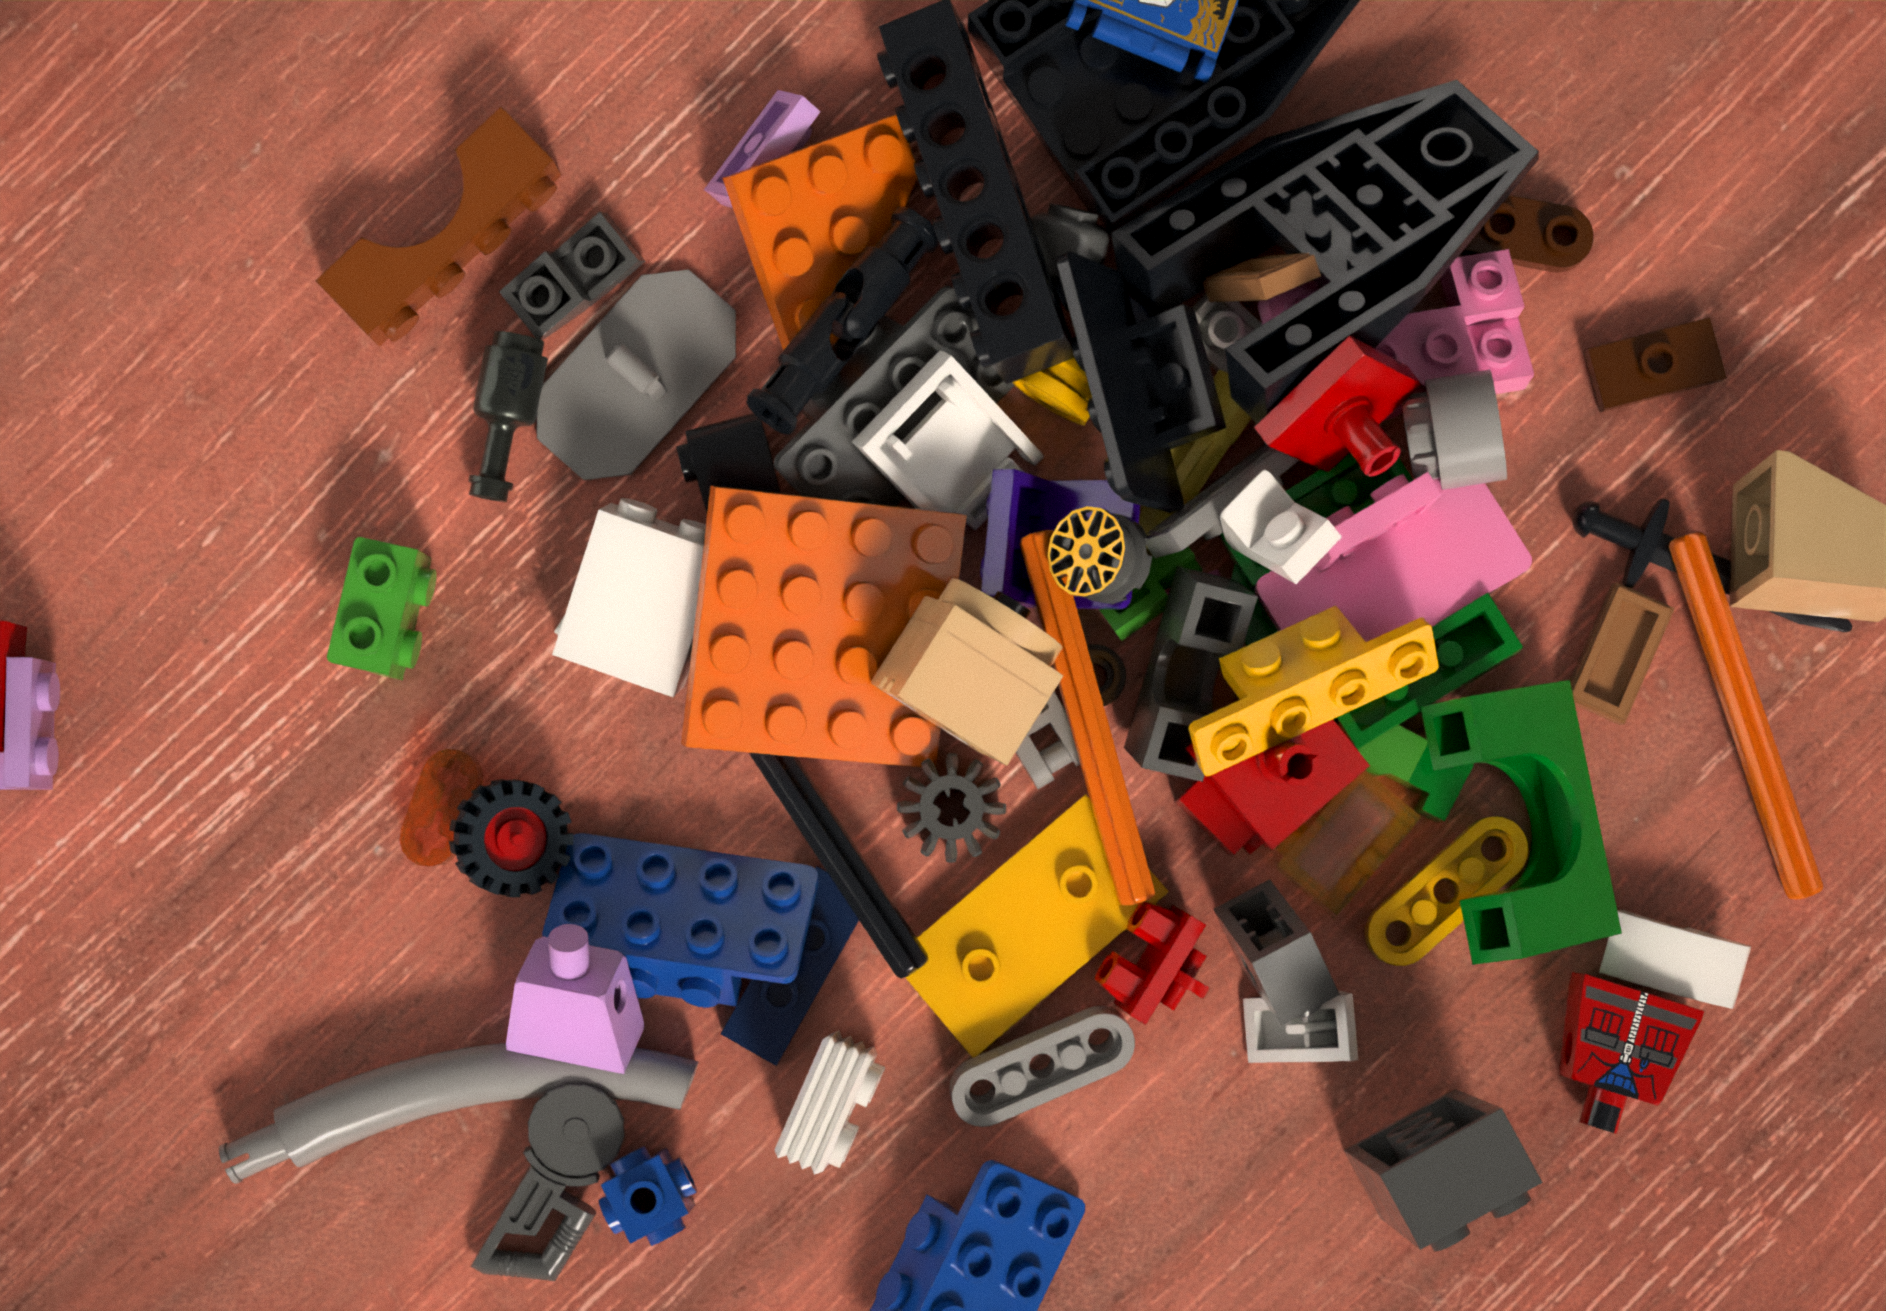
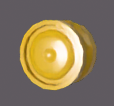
(1060, 389)

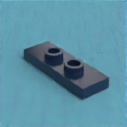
(773, 1011)

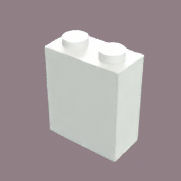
(635, 598)

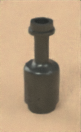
(507, 399)

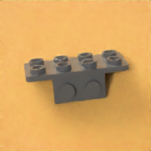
(822, 455)

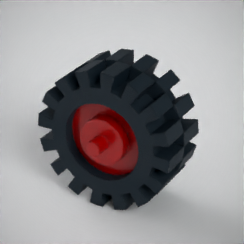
(511, 837)

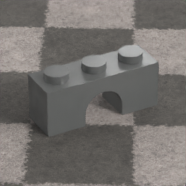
(1200, 624)

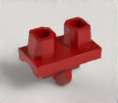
(1163, 969)

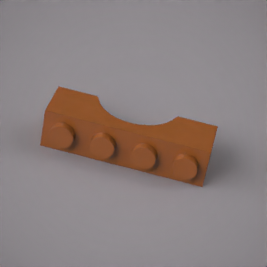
(388, 285)

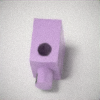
(575, 1003)

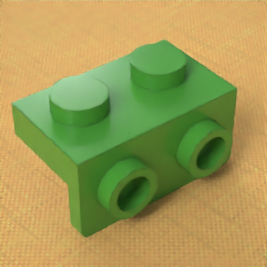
(381, 608)

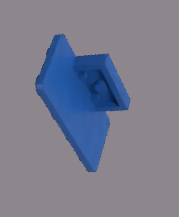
(686, 915)
(989, 1253)

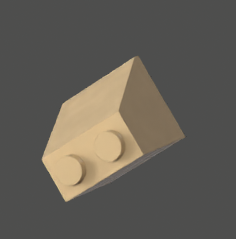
(1806, 543)

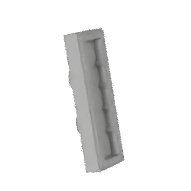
(1203, 512)

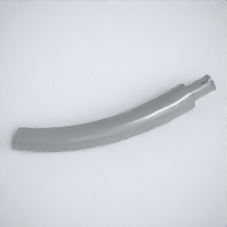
(438, 1084)

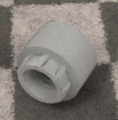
(1456, 431)

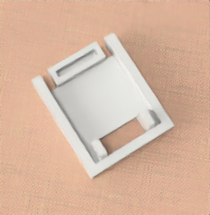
(953, 450)

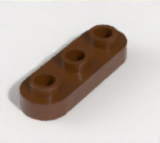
(1531, 235)

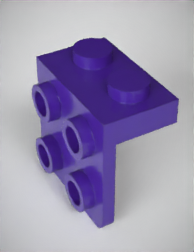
(1029, 504)

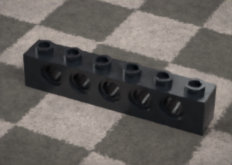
(1037, 332)

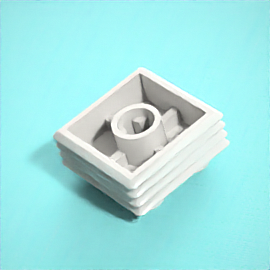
(818, 1123)

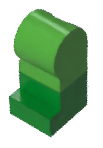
(1407, 761)

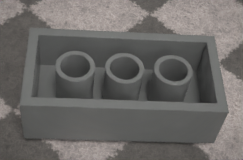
(1444, 1169)

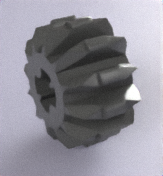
(972, 802)

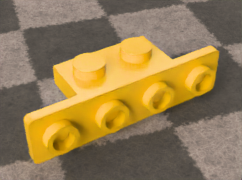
(1304, 681)

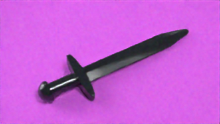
(1652, 545)

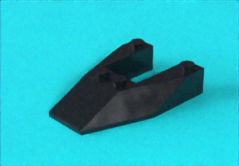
(1369, 193)

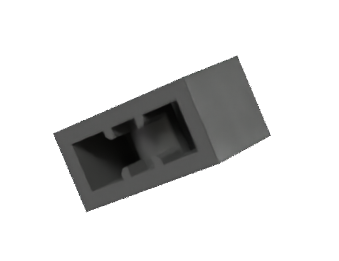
(1276, 952)

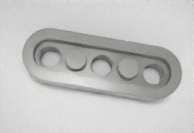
(1071, 1066)

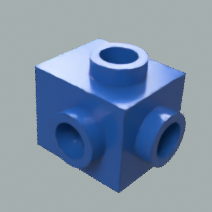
(669, 1182)

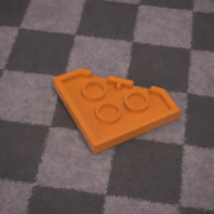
(817, 212)

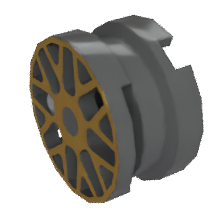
(1079, 551)

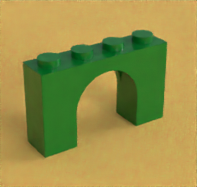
(1567, 880)

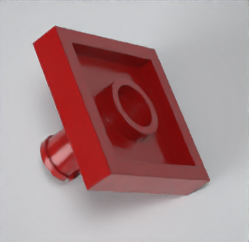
(1341, 410)
(1290, 781)

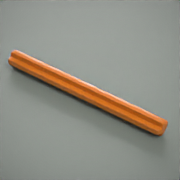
(1746, 716)
(1089, 727)

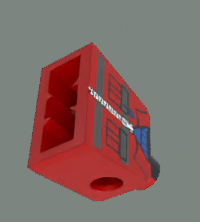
(1622, 1046)

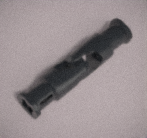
(848, 313)

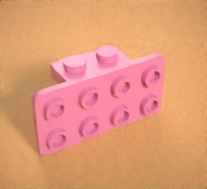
(1404, 559)

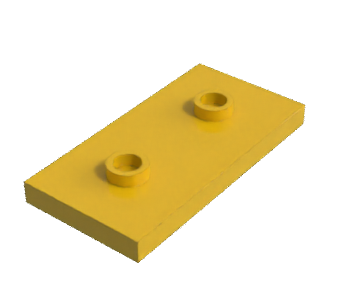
(1023, 931)

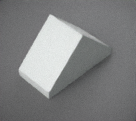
(1321, 1037)

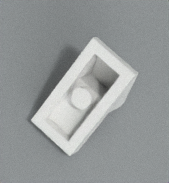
(1276, 530)

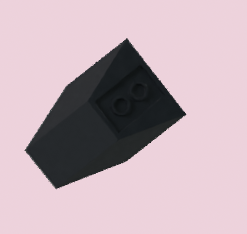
(1132, 126)

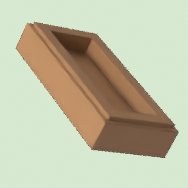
(1261, 277)
(1619, 652)

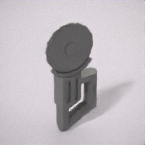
(572, 1138)

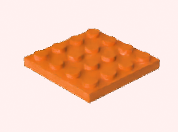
(799, 619)

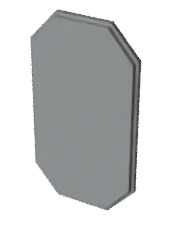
(636, 374)

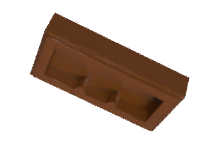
(1654, 364)

